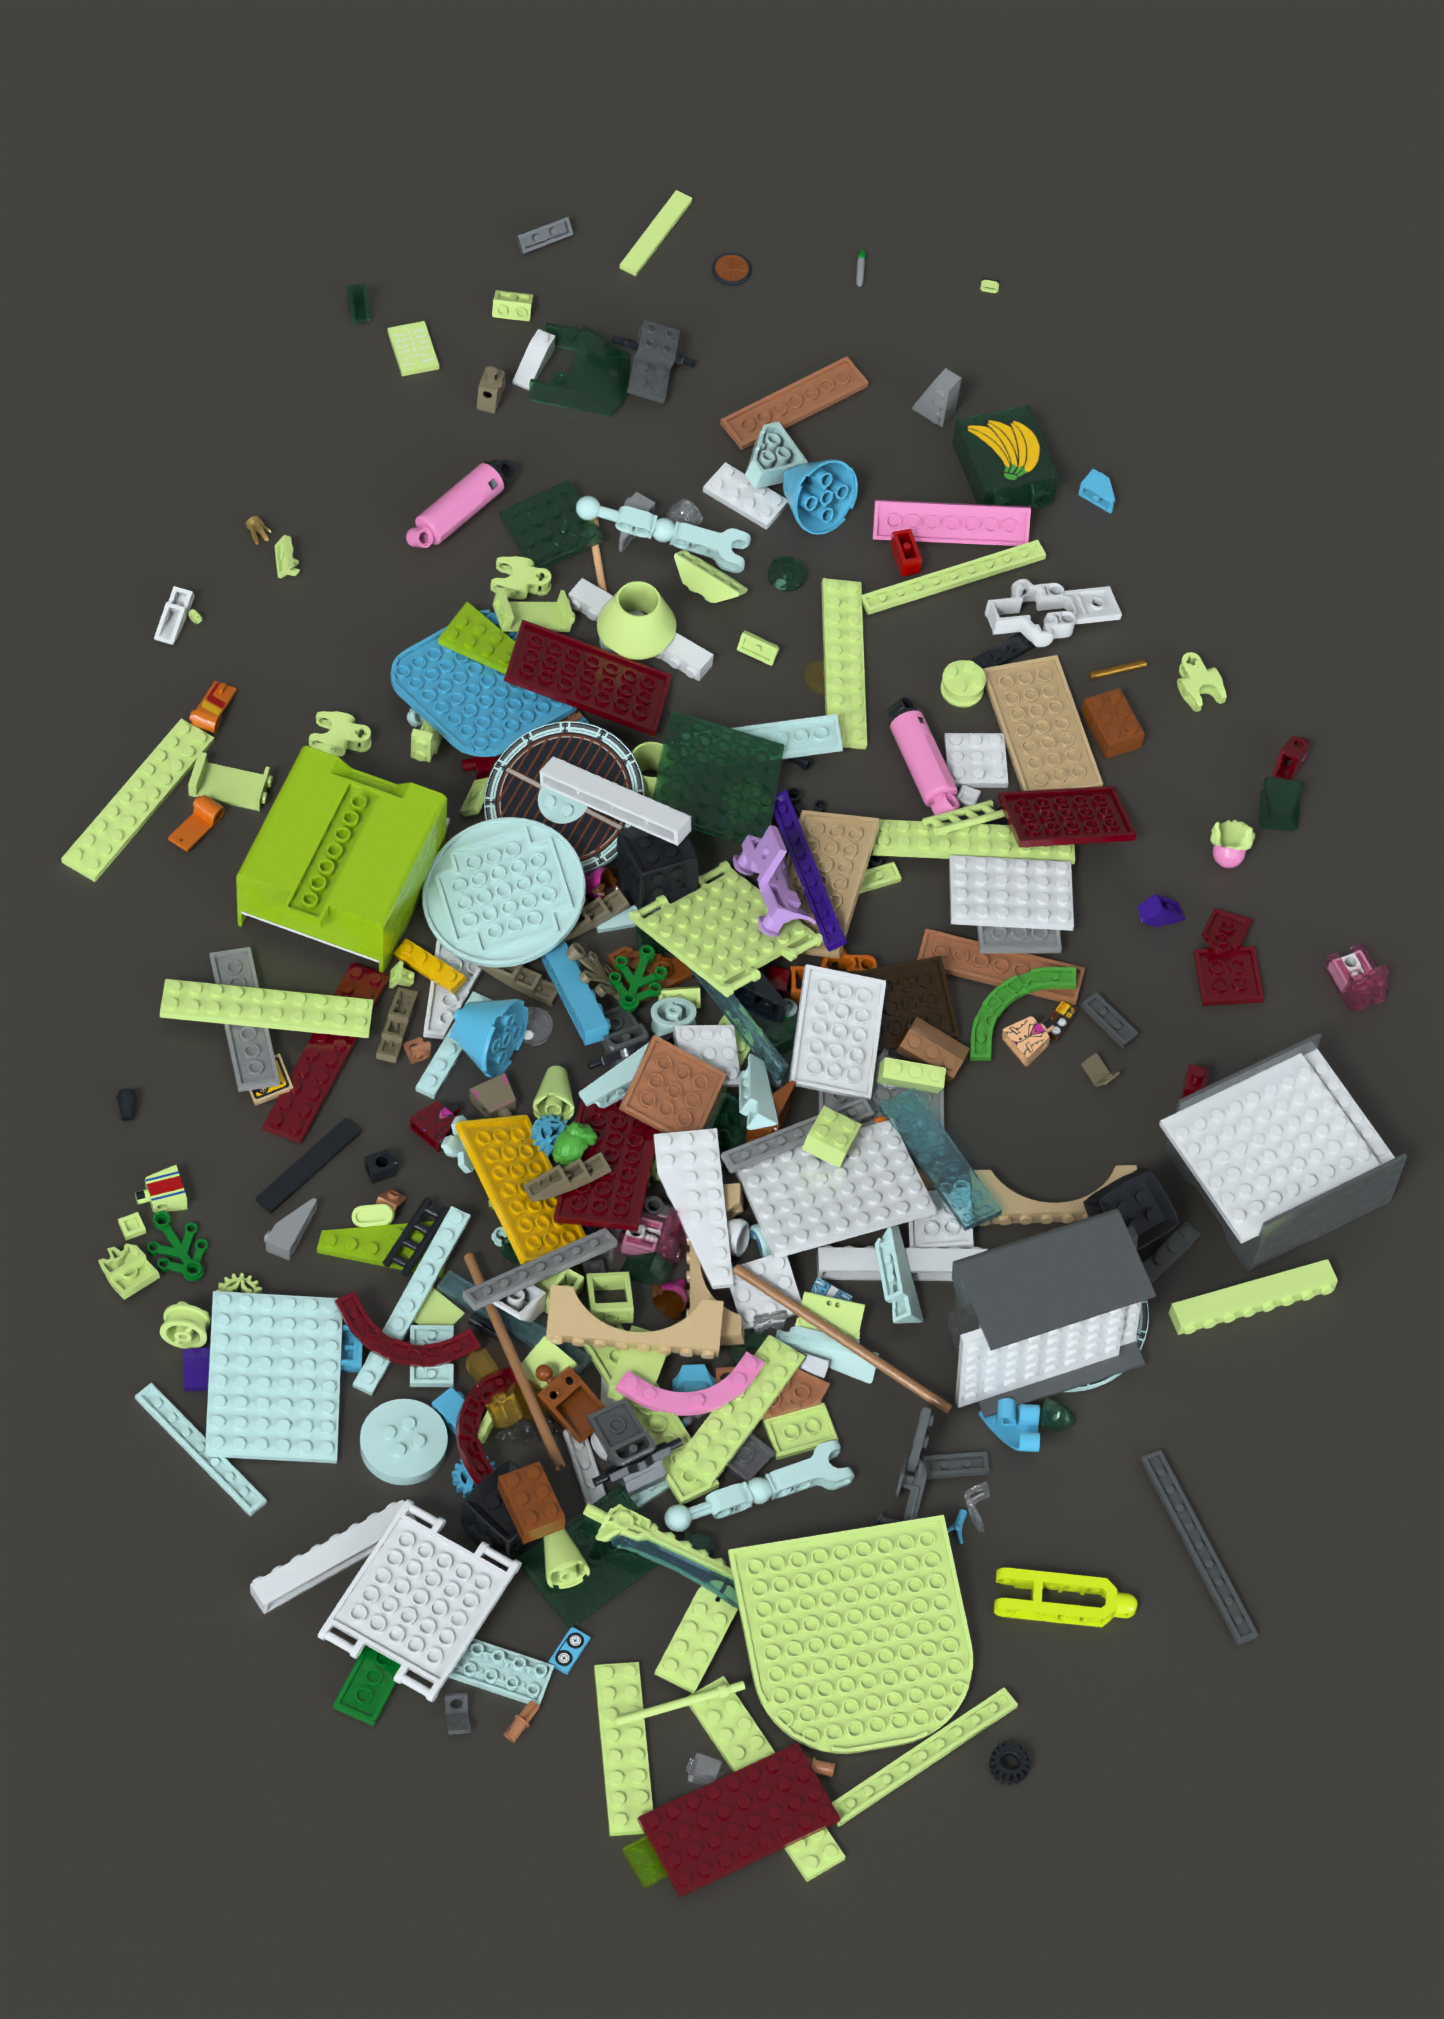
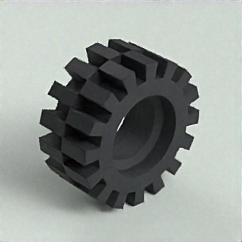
(1009, 1750)

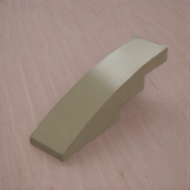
(599, 912)
(525, 981)
(397, 1025)
(566, 1179)

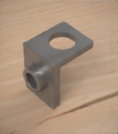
(457, 1718)

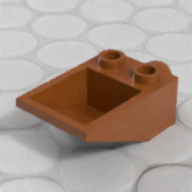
(782, 1100)
(571, 1403)

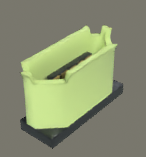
(989, 285)

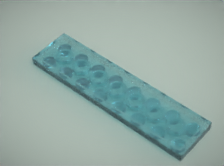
(940, 1159)

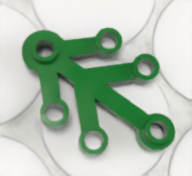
(637, 980)
(179, 1250)

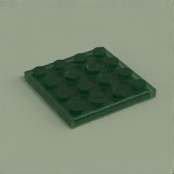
(549, 527)

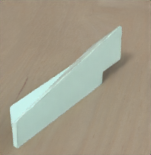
(614, 1083)
(756, 1095)
(897, 1277)
(823, 1346)

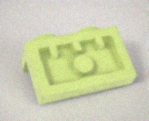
(512, 305)

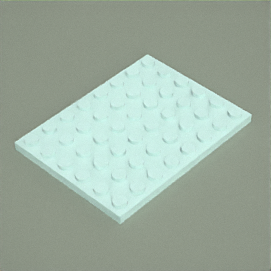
(274, 1377)

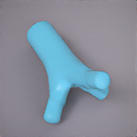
(958, 1525)

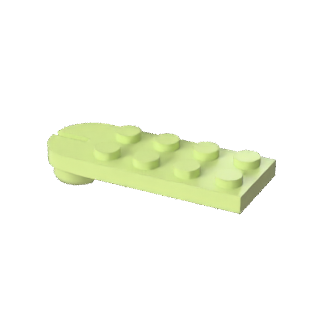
(696, 1640)

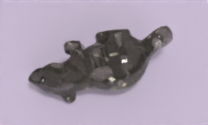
(525, 1430)

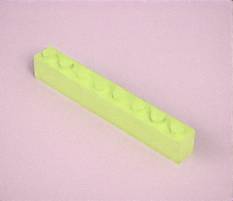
(1253, 1297)

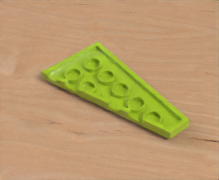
(478, 639)

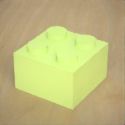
(831, 1136)

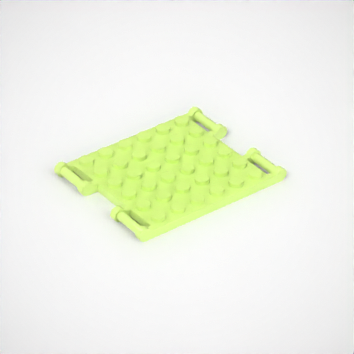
(719, 930)

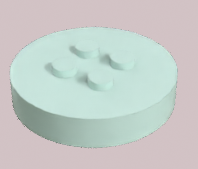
(403, 1442)

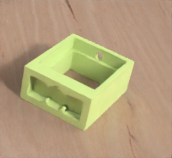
(621, 1311)

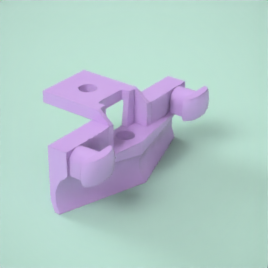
(769, 859)

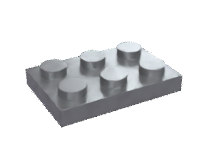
(750, 1459)

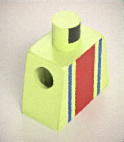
(163, 1191)

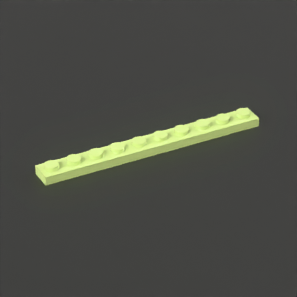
(952, 577)
(924, 1755)

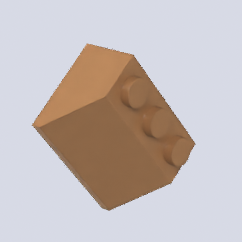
(933, 1047)

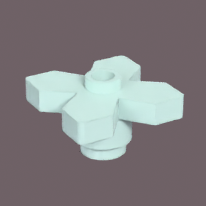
(454, 1147)

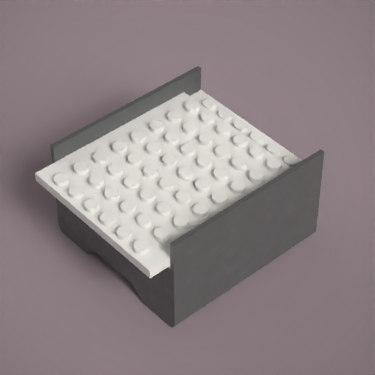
(1281, 1153)
(1048, 1312)

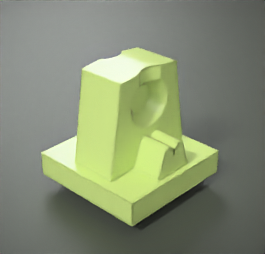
(400, 976)

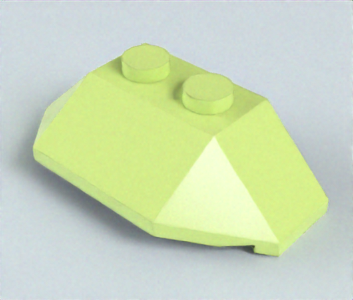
(706, 579)

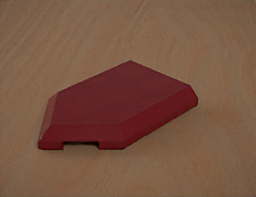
(1225, 931)

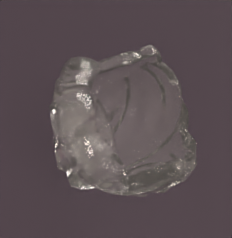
(685, 512)

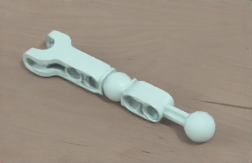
(681, 535)
(759, 1490)

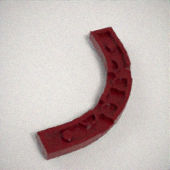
(397, 1350)
(469, 1422)

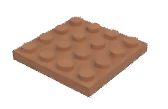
(672, 1089)

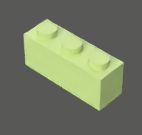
(911, 1075)

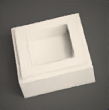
(968, 796)

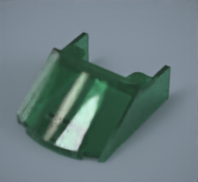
(597, 376)

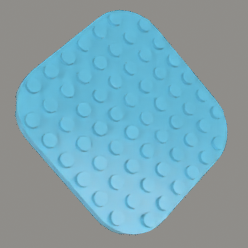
(468, 699)

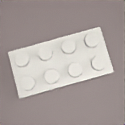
(736, 492)

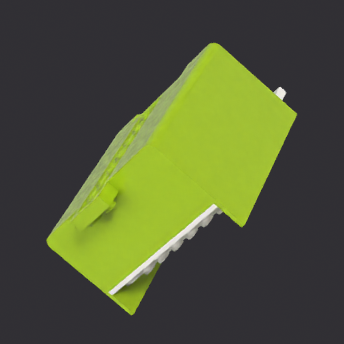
(342, 856)

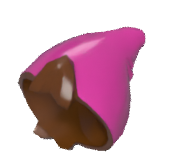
(600, 883)
(670, 1298)

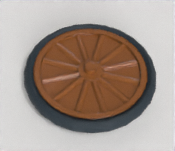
(731, 269)

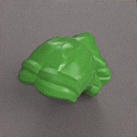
(573, 1142)

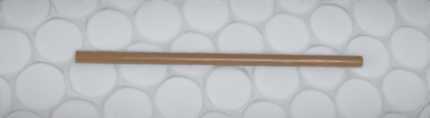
(843, 1339)
(517, 1369)

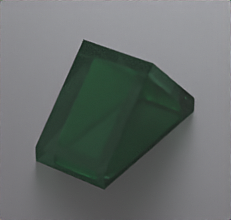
(358, 303)

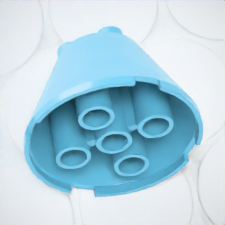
(820, 494)
(491, 1032)

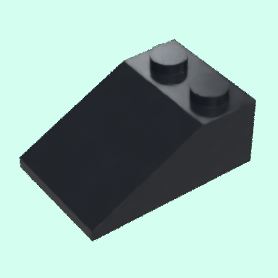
(762, 1000)

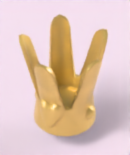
(256, 524)

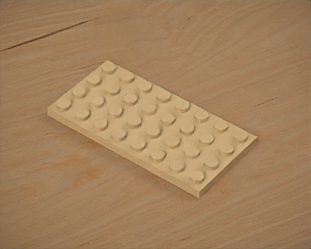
(1041, 725)
(842, 853)

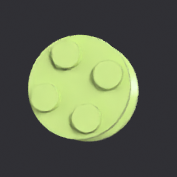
(963, 683)
(185, 1326)

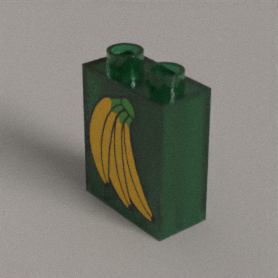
(1006, 458)

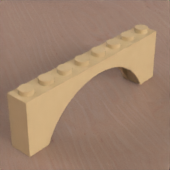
(1027, 1211)
(732, 1324)
(576, 1325)

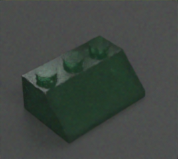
(728, 1121)

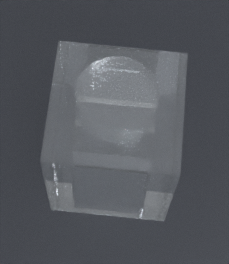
(703, 1769)

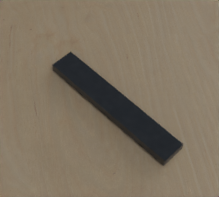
(308, 1165)

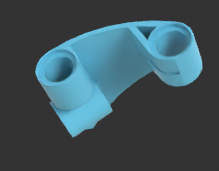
(1016, 1425)

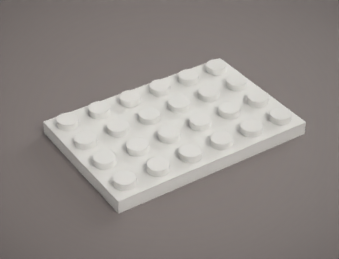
(1011, 892)
(837, 1032)

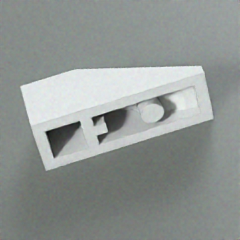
(535, 358)

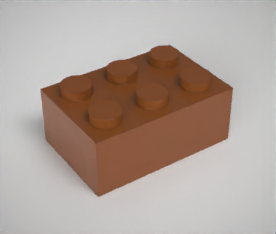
(1112, 723)
(531, 1502)

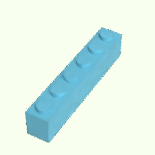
(576, 995)

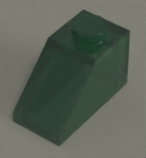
(647, 1268)

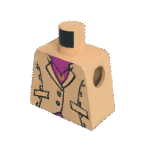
(1028, 1038)

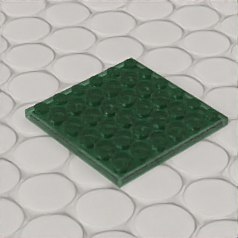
(718, 777)

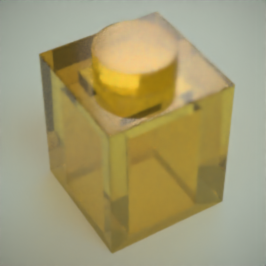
(480, 1365)
(504, 1410)

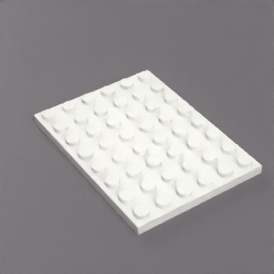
(814, 1203)

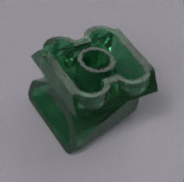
(1280, 804)

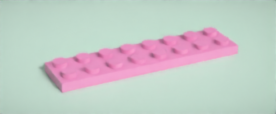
(953, 522)

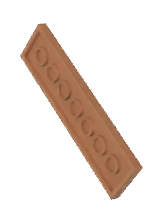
(795, 401)
(964, 960)

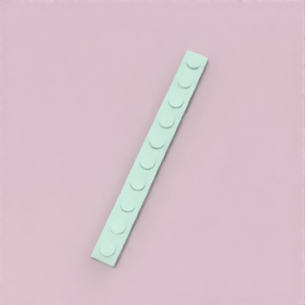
(414, 1295)

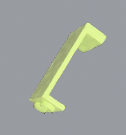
(551, 615)
(229, 784)
(644, 1365)

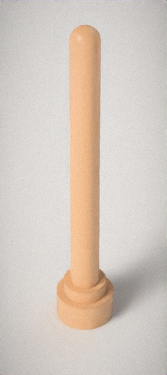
(598, 563)

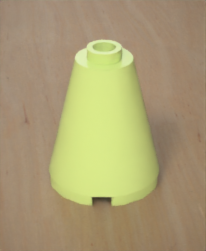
(554, 1095)
(563, 1561)

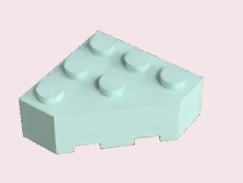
(772, 456)

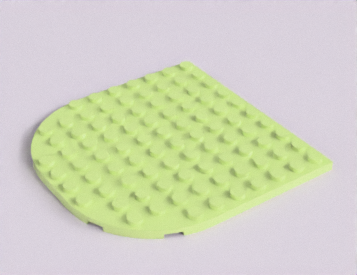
(856, 1634)

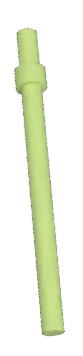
(721, 1691)

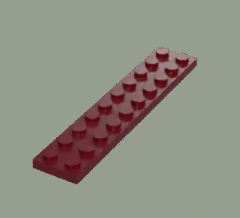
(321, 1063)

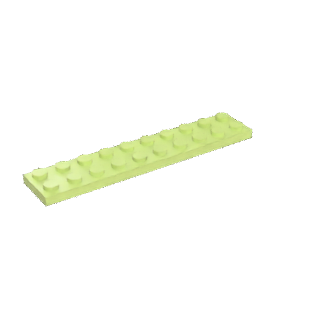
(844, 659)
(137, 800)
(914, 839)
(266, 1008)
(661, 1427)
(744, 1744)

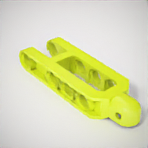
(1117, 1603)

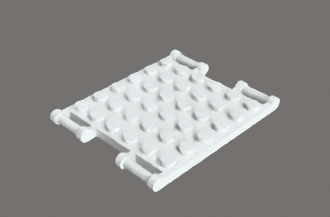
(419, 1599)

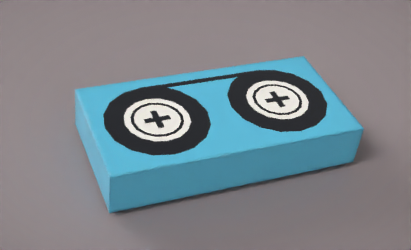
(569, 1650)

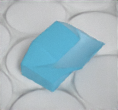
(692, 1379)

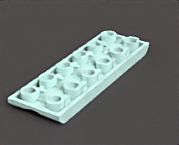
(503, 1672)

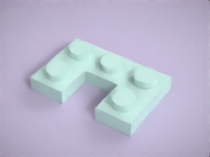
(431, 1376)

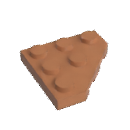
(800, 1393)

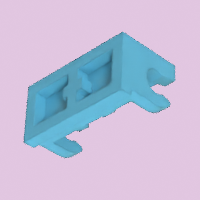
(350, 1352)

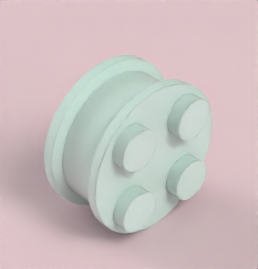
(671, 1012)

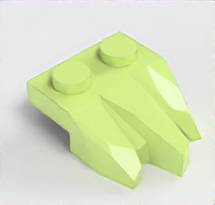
(128, 1270)

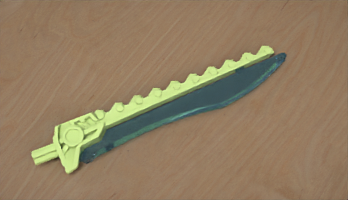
(637, 1534)

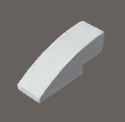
(174, 615)

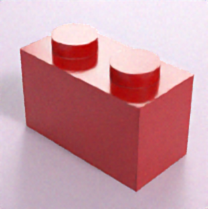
(906, 552)

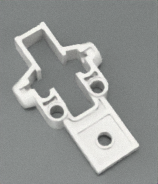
(1047, 597)

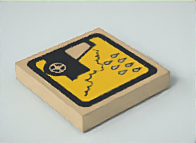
(266, 1094)

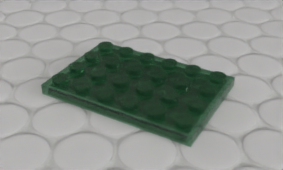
(610, 1567)

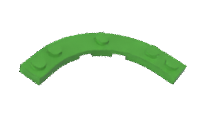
(1005, 995)

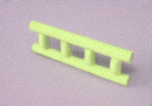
(957, 823)

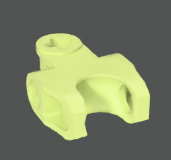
(523, 578)
(1198, 681)
(342, 735)

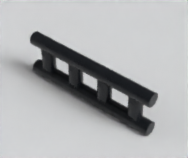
(404, 1240)

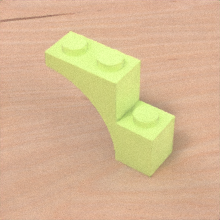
(425, 742)

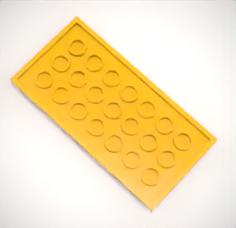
(505, 1162)

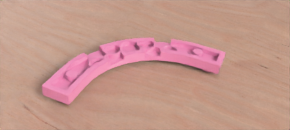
(692, 1402)

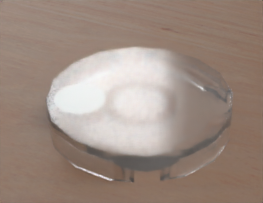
(538, 1026)

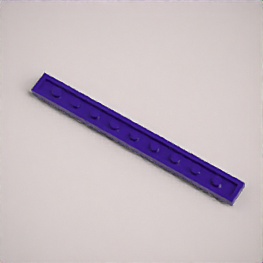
(808, 872)

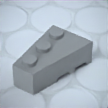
(940, 398)

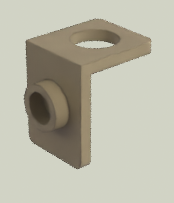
(1098, 1071)

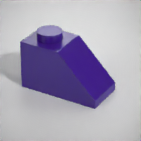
(1160, 911)

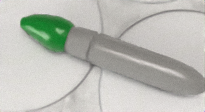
(860, 267)

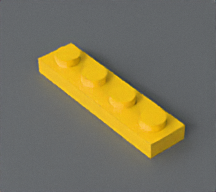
(430, 966)

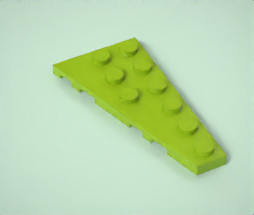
(369, 1244)

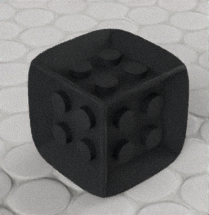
(655, 867)
(1141, 1205)
(488, 1520)

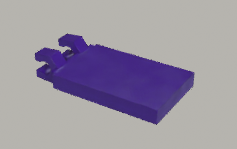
(196, 1369)

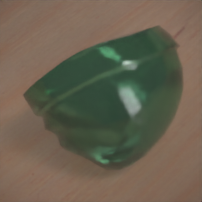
(1056, 1416)

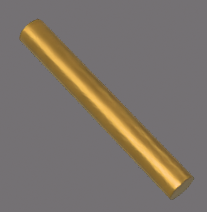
(1117, 669)

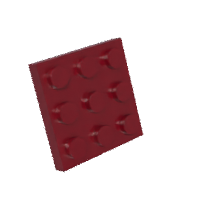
(1228, 976)

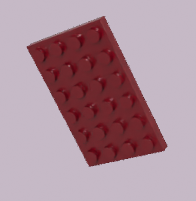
(1066, 816)

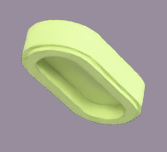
(373, 1215)

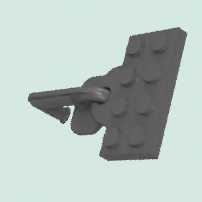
(915, 1465)

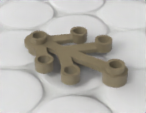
(599, 974)

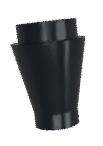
(127, 1102)

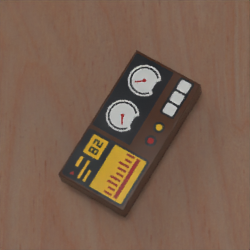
(1061, 1018)

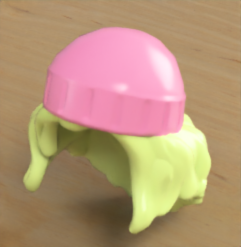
(1231, 842)

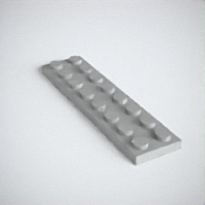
(248, 1046)

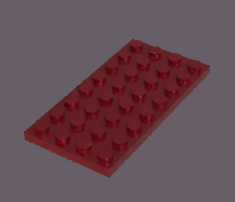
(587, 677)
(620, 1195)
(738, 1819)

